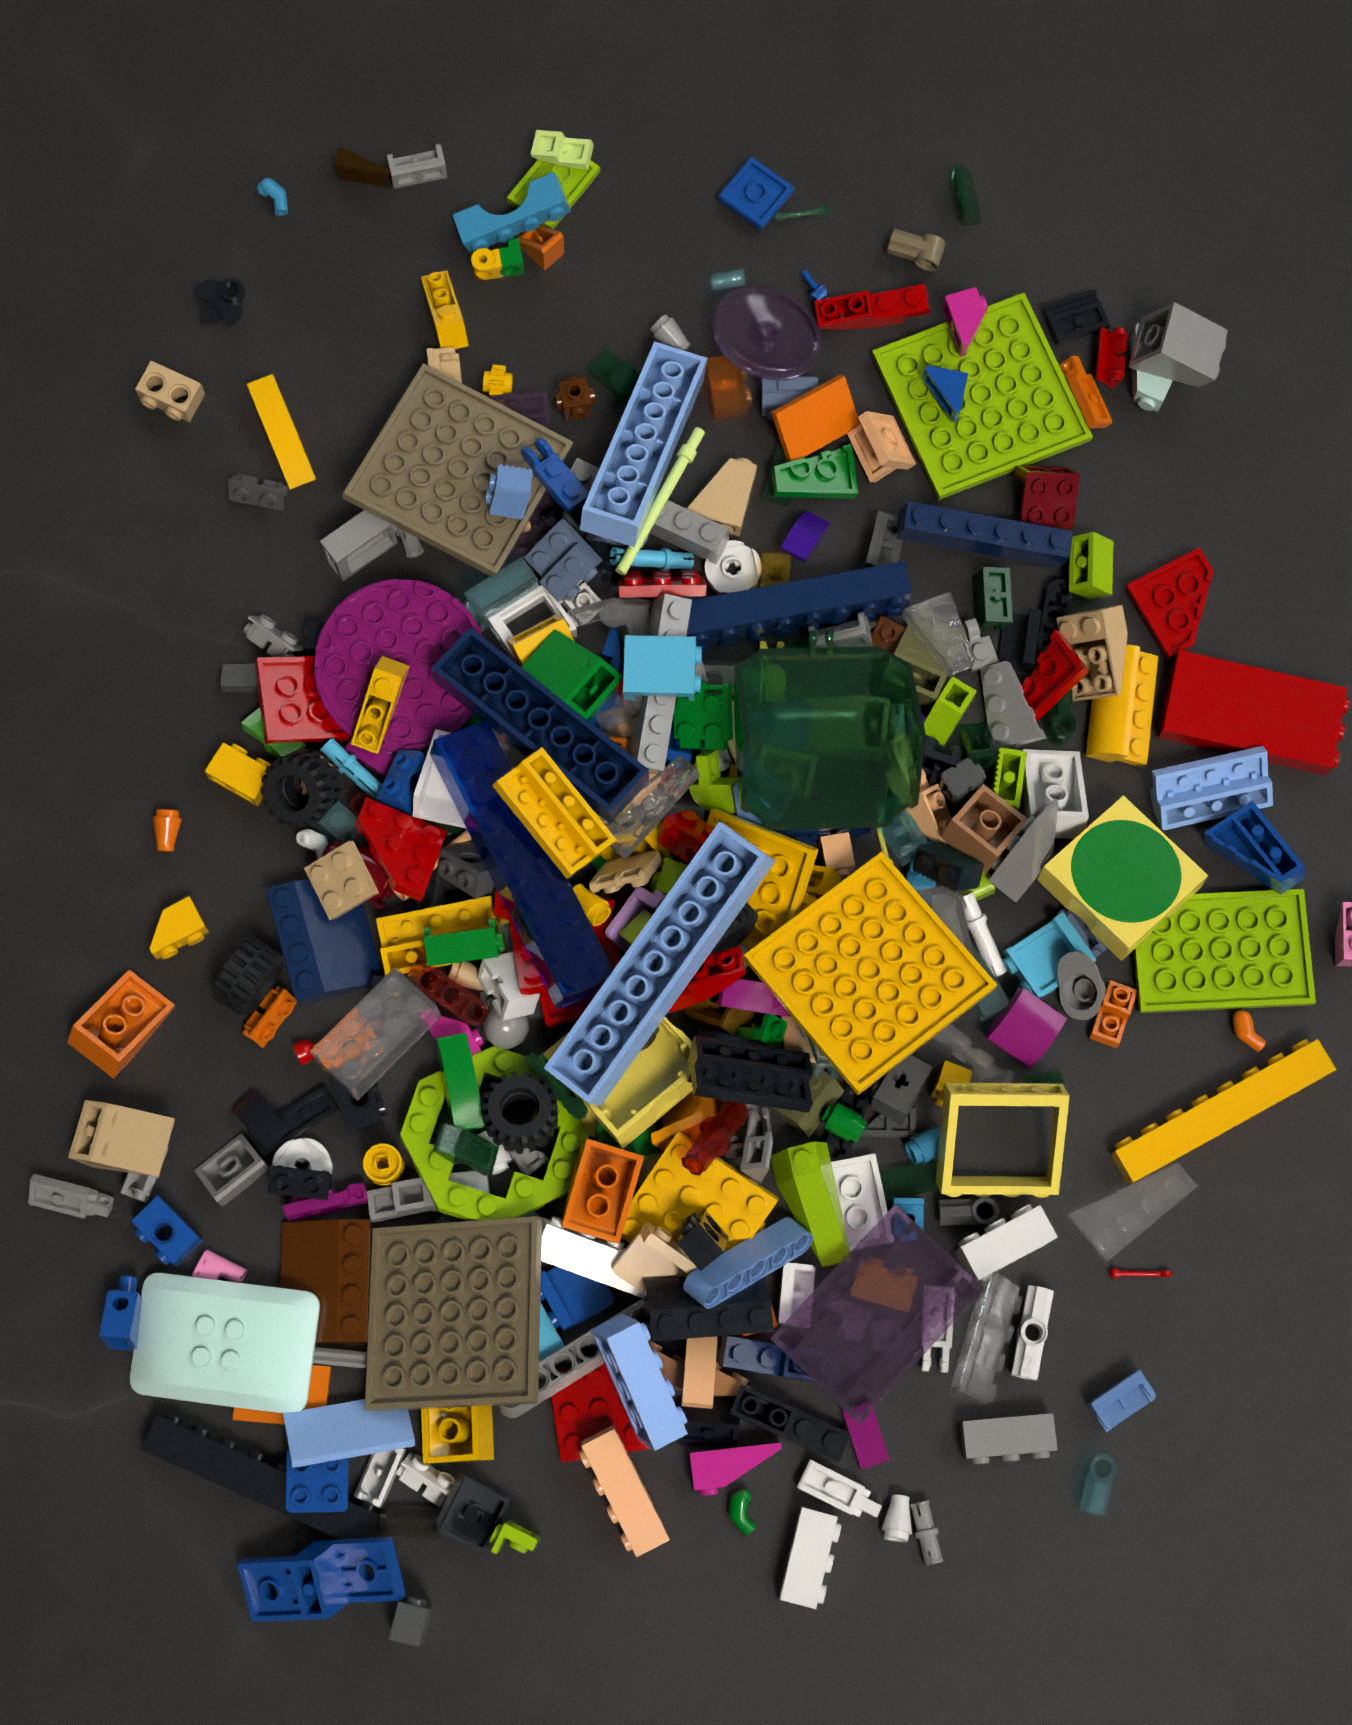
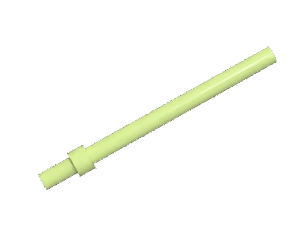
(685, 455)

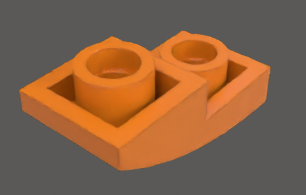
(1113, 1014)

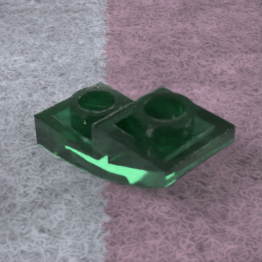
(463, 1146)

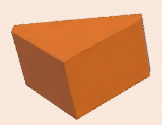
(543, 245)

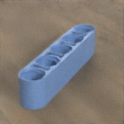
(748, 1262)

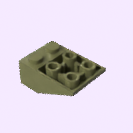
(927, 672)
(823, 1093)

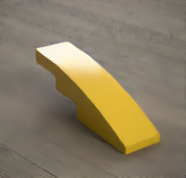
(281, 431)

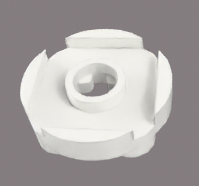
(742, 557)
(302, 1151)

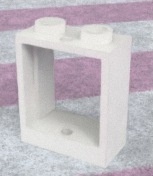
(498, 622)

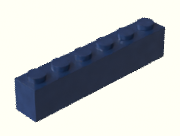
(984, 534)

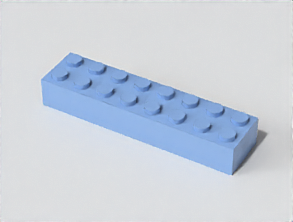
(643, 444)

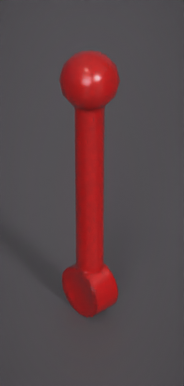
(1115, 1273)

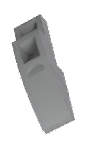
(413, 1197)

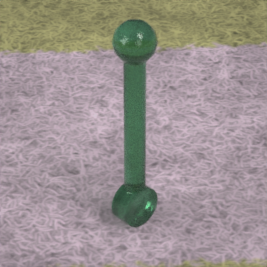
(823, 211)

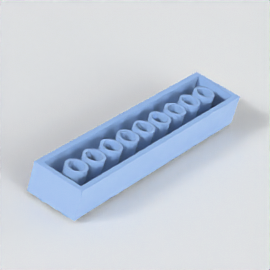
(659, 964)

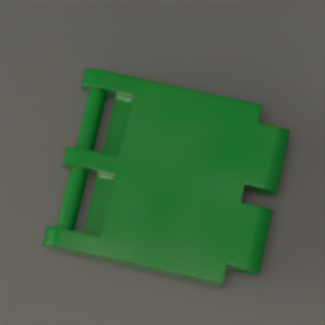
(705, 718)

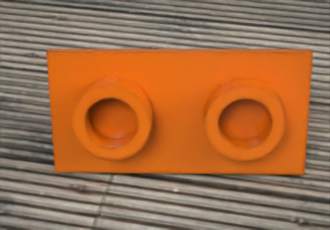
(278, 1006)

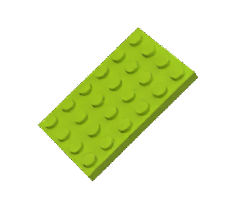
(1228, 954)

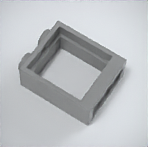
(357, 543)

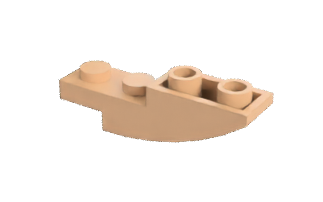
(931, 812)

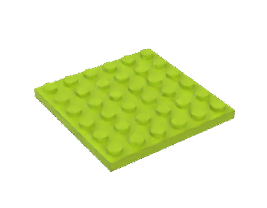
(1012, 402)

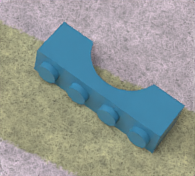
(543, 203)

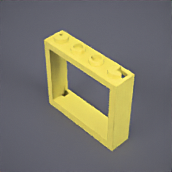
(1001, 1095)

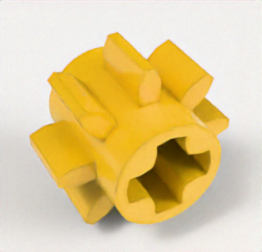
(497, 381)

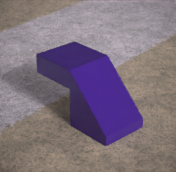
(805, 536)

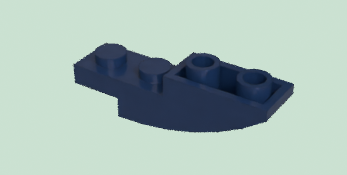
(759, 1359)

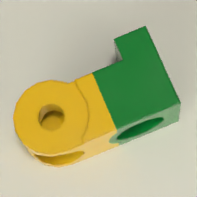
(498, 262)

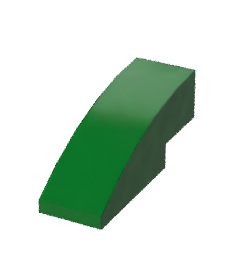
(460, 1081)

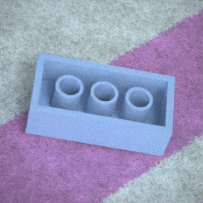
(639, 1381)

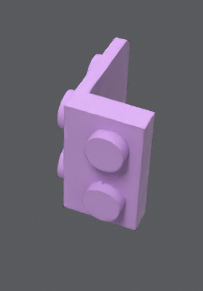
(636, 903)

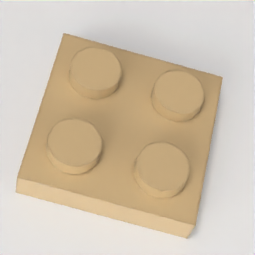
(341, 880)

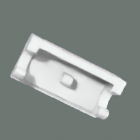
(795, 1288)
(379, 1476)

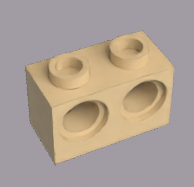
(173, 387)

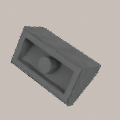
(238, 678)

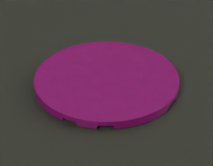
(404, 623)

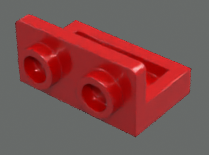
(684, 834)

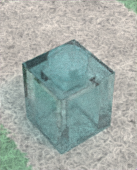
(339, 823)

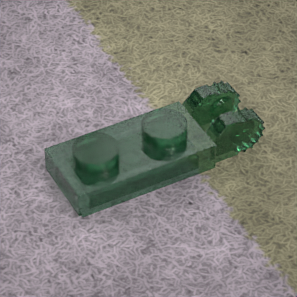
(573, 1105)

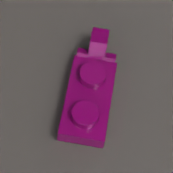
(304, 1208)

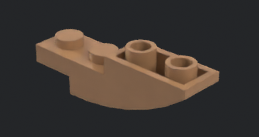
(674, 1371)

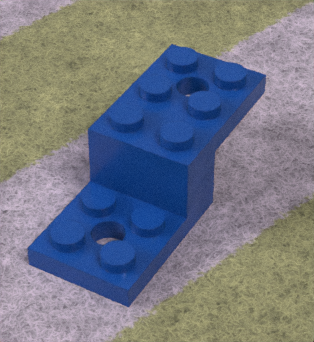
(321, 1579)

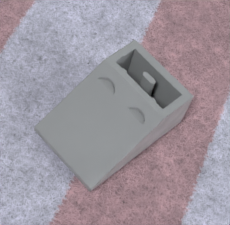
(1027, 853)

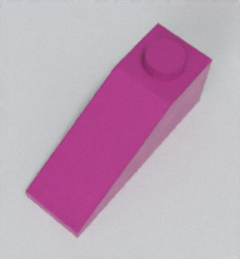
(721, 1467)

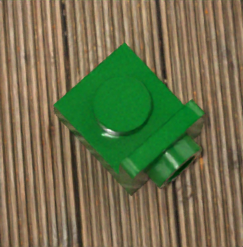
(769, 1033)

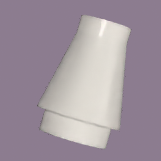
(898, 1521)

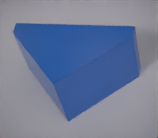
(947, 388)

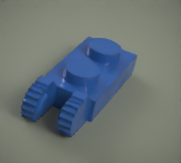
(555, 476)

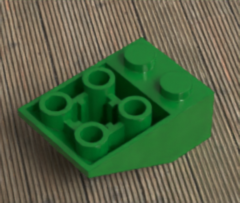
(574, 674)

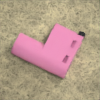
(214, 1267)

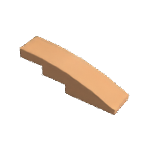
(699, 1372)

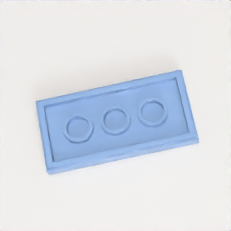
(344, 1432)

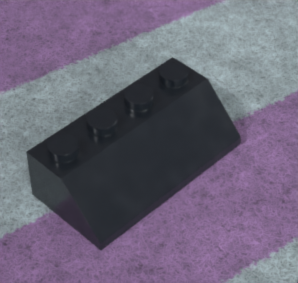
(677, 1315)

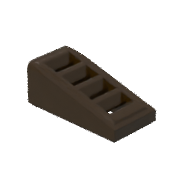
(359, 169)

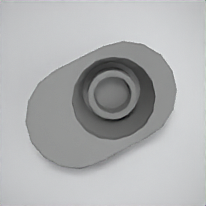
(1080, 985)

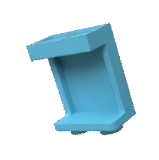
(661, 666)
(1038, 955)

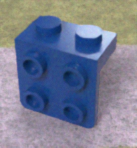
(572, 1297)
(317, 1486)

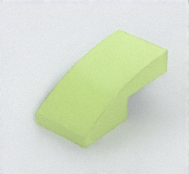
(562, 151)

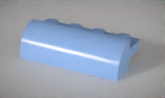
(1210, 788)

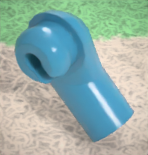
(277, 193)

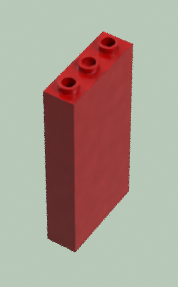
(1247, 707)

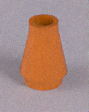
(166, 829)

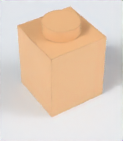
(837, 853)

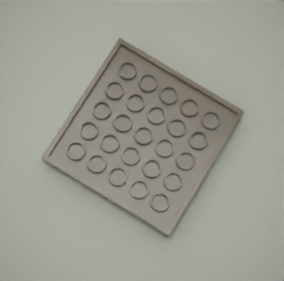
(436, 464)
(454, 1315)

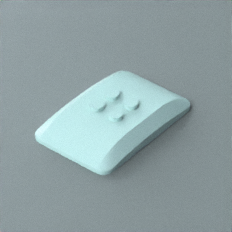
(225, 1343)

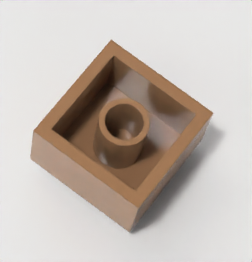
(984, 827)

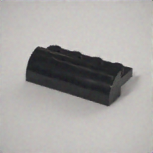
(750, 1074)

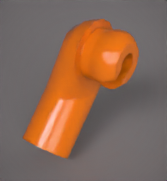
(1245, 1031)

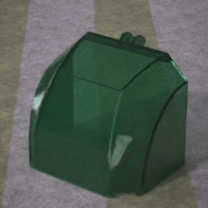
(827, 736)

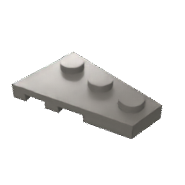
(1007, 711)

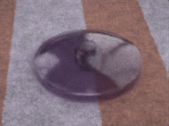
(766, 333)

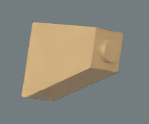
(727, 495)

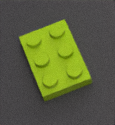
(573, 181)

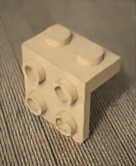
(651, 1257)

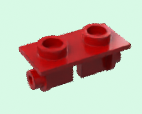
(1110, 366)

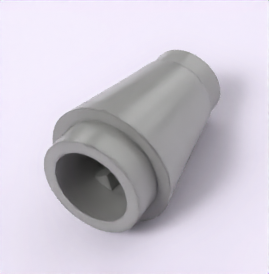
(669, 333)

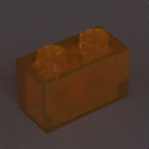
(727, 389)

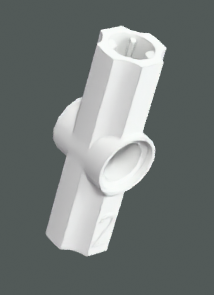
(1028, 1352)

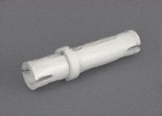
(977, 924)

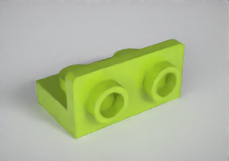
(519, 1537)

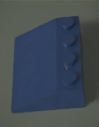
(320, 953)

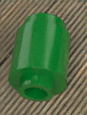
(844, 1122)

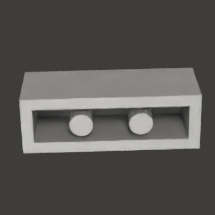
(1008, 1438)

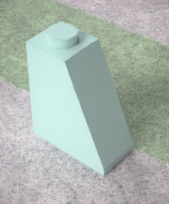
(1147, 389)

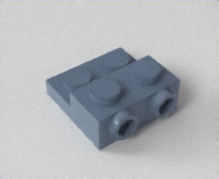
(563, 561)

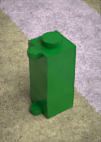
(463, 945)

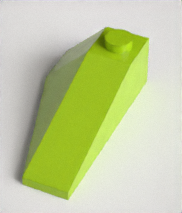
(810, 1191)

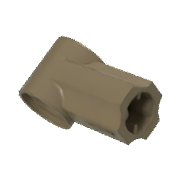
(924, 250)

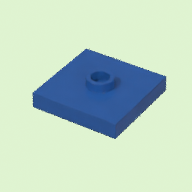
(756, 193)

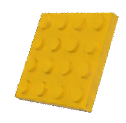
(784, 886)
(674, 1194)

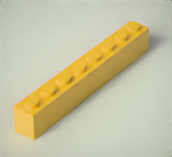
(1223, 1111)

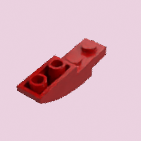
(872, 310)
(713, 976)

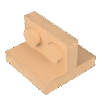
(880, 445)

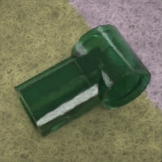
(1062, 715)

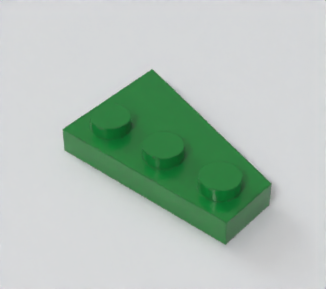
(820, 476)

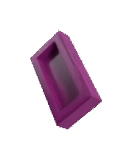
(866, 1440)

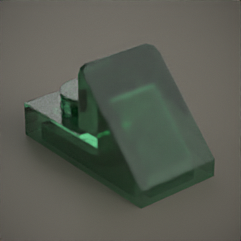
(615, 375)

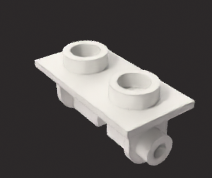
(415, 1473)

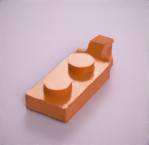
(1086, 393)

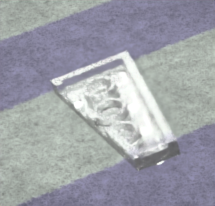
(651, 805)

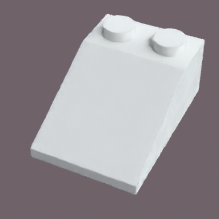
(1058, 776)

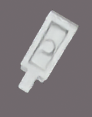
(837, 1490)

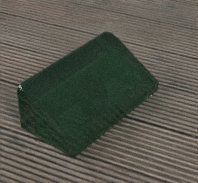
(966, 195)

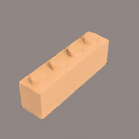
(624, 1490)

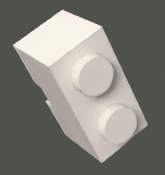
(500, 978)

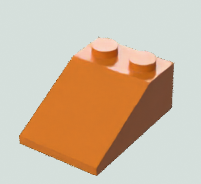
(120, 1023)
(601, 1190)

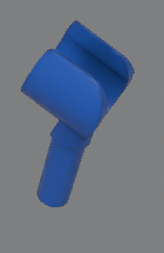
(819, 291)

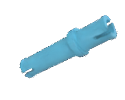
(660, 559)
(352, 768)

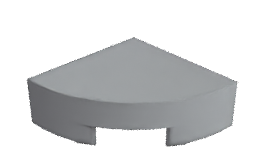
(529, 1161)

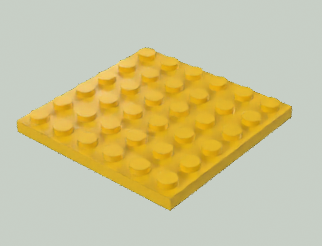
(869, 972)

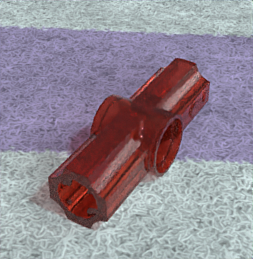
(714, 1137)

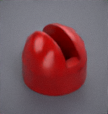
(302, 1051)

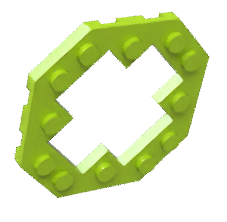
(525, 1192)

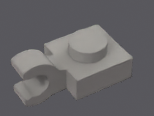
(981, 647)

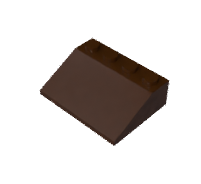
(335, 1265)

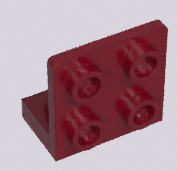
(1048, 495)

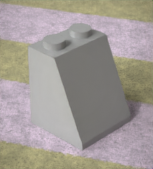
(1179, 346)

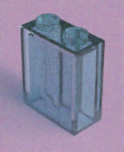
(499, 591)

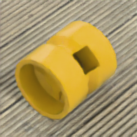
(383, 1165)

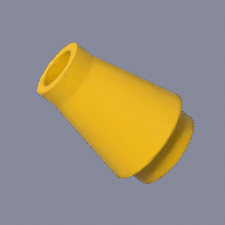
(595, 907)

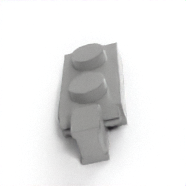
(68, 1197)

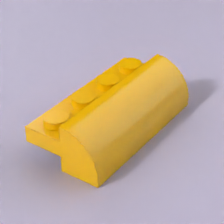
(1123, 722)
(554, 813)
(404, 932)

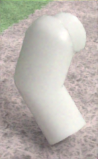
(312, 840)

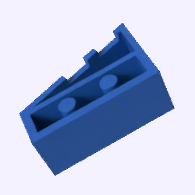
(1256, 848)

